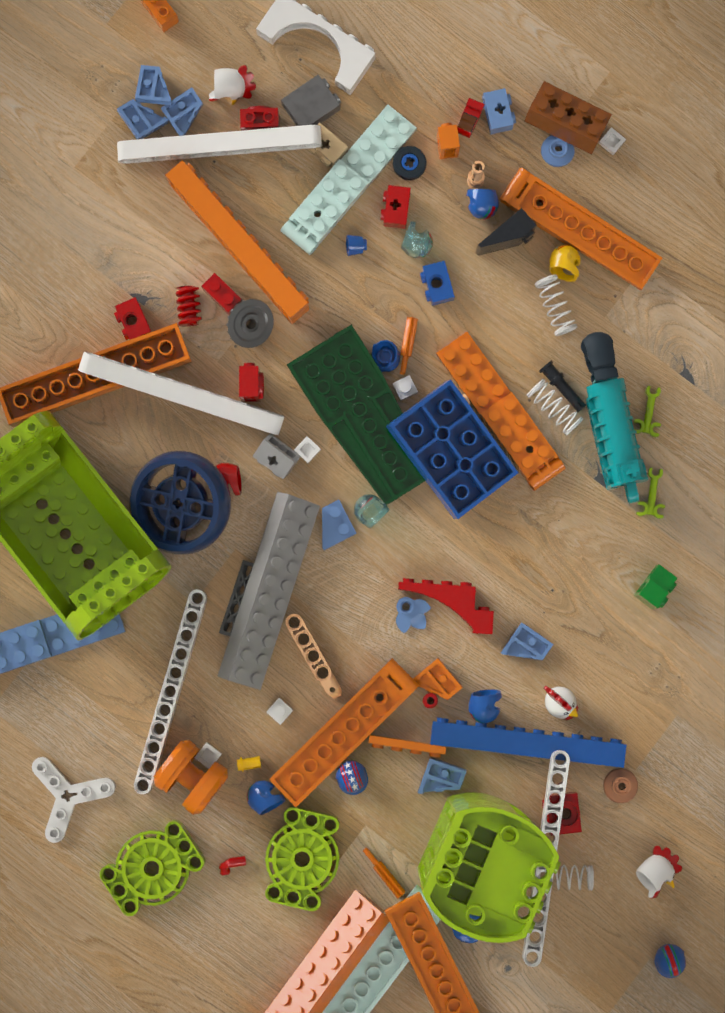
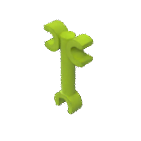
(646, 426)
(650, 508)

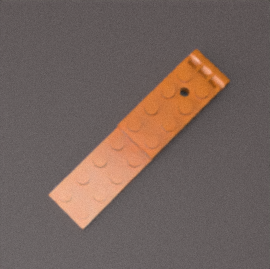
(580, 228)
(501, 411)
(344, 732)
(430, 956)

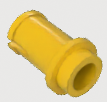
(248, 763)

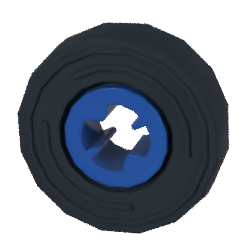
(400, 159)

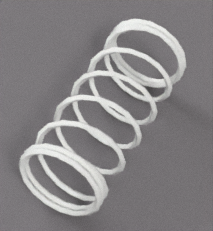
(562, 330)
(538, 386)
(590, 877)

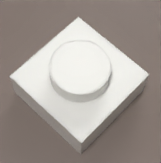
(612, 141)
(405, 388)
(307, 449)
(279, 711)
(208, 755)

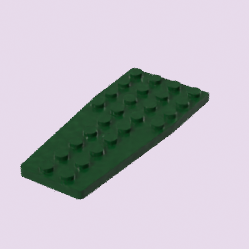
(356, 408)

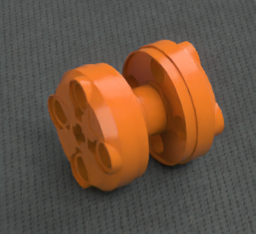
(181, 770)

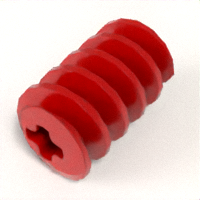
(188, 306)

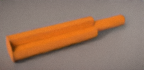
(408, 341)
(385, 875)

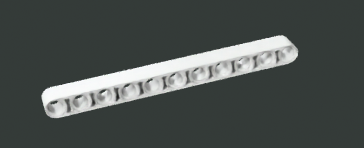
(219, 144)
(180, 393)
(177, 683)
(540, 927)

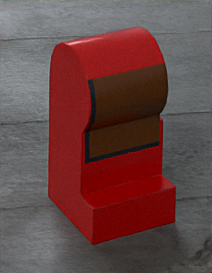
(470, 117)

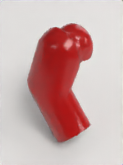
(230, 863)

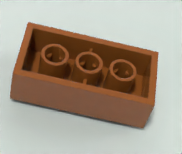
(567, 117)

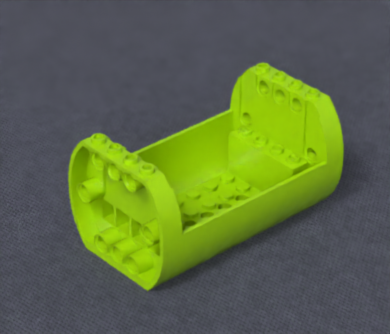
(46, 465)
(482, 866)

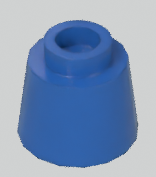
(355, 245)

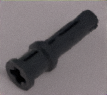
(556, 378)

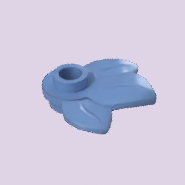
(412, 617)

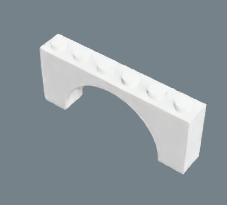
(290, 15)

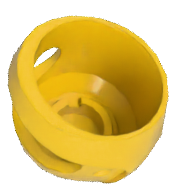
(567, 258)

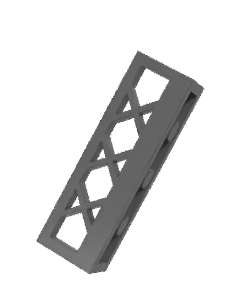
(236, 598)

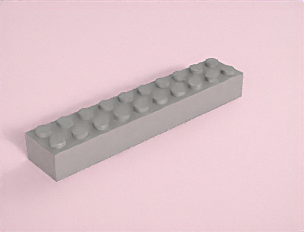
(268, 590)

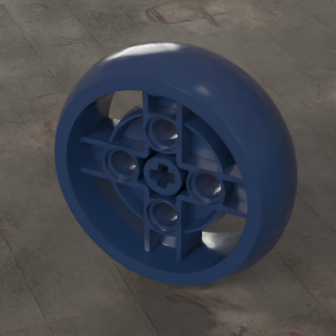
(186, 467)

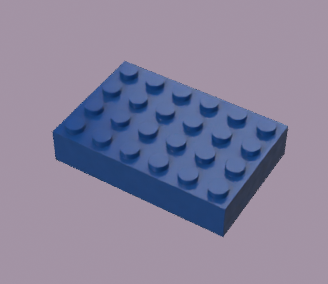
(452, 449)

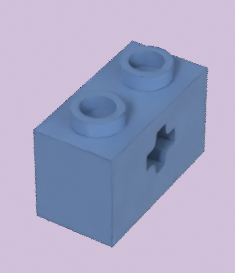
(496, 121)

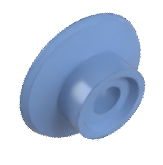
(555, 158)

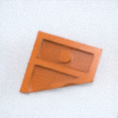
(438, 680)

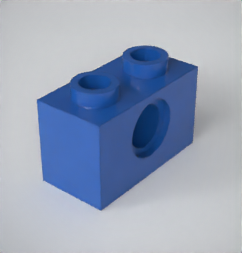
(439, 272)

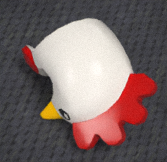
(232, 84)
(561, 703)
(658, 869)

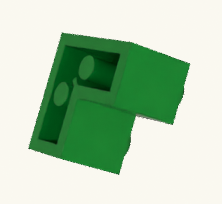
(656, 587)

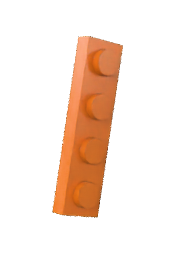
(399, 744)

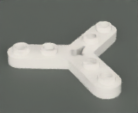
(63, 809)

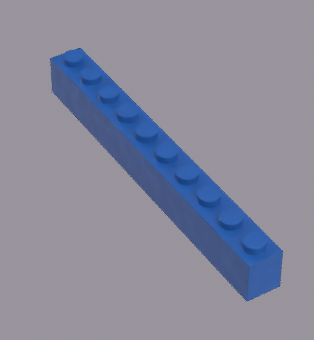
(527, 743)

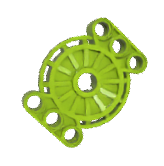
(302, 839)
(133, 873)

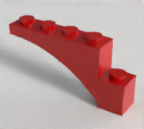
(458, 598)

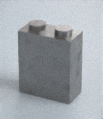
(311, 102)

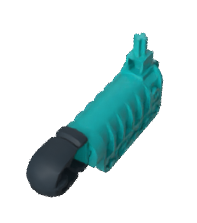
(612, 418)

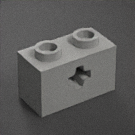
(285, 456)

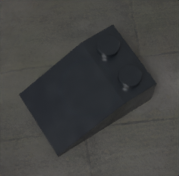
(511, 233)

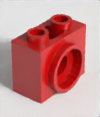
(259, 118)
(251, 383)
(573, 822)

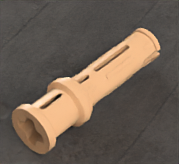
(476, 174)

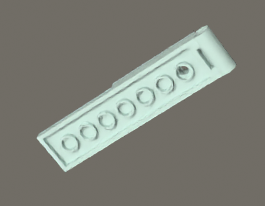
(348, 180)
(374, 971)

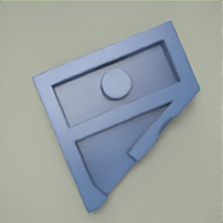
(152, 87)
(183, 111)
(140, 119)
(335, 525)
(527, 644)
(441, 777)

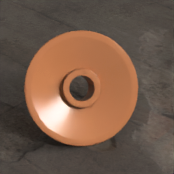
(611, 785)

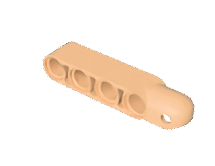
(330, 680)

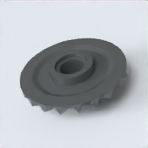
(259, 327)

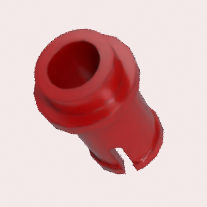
(435, 702)

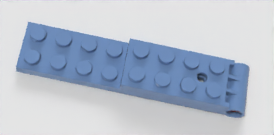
(46, 639)

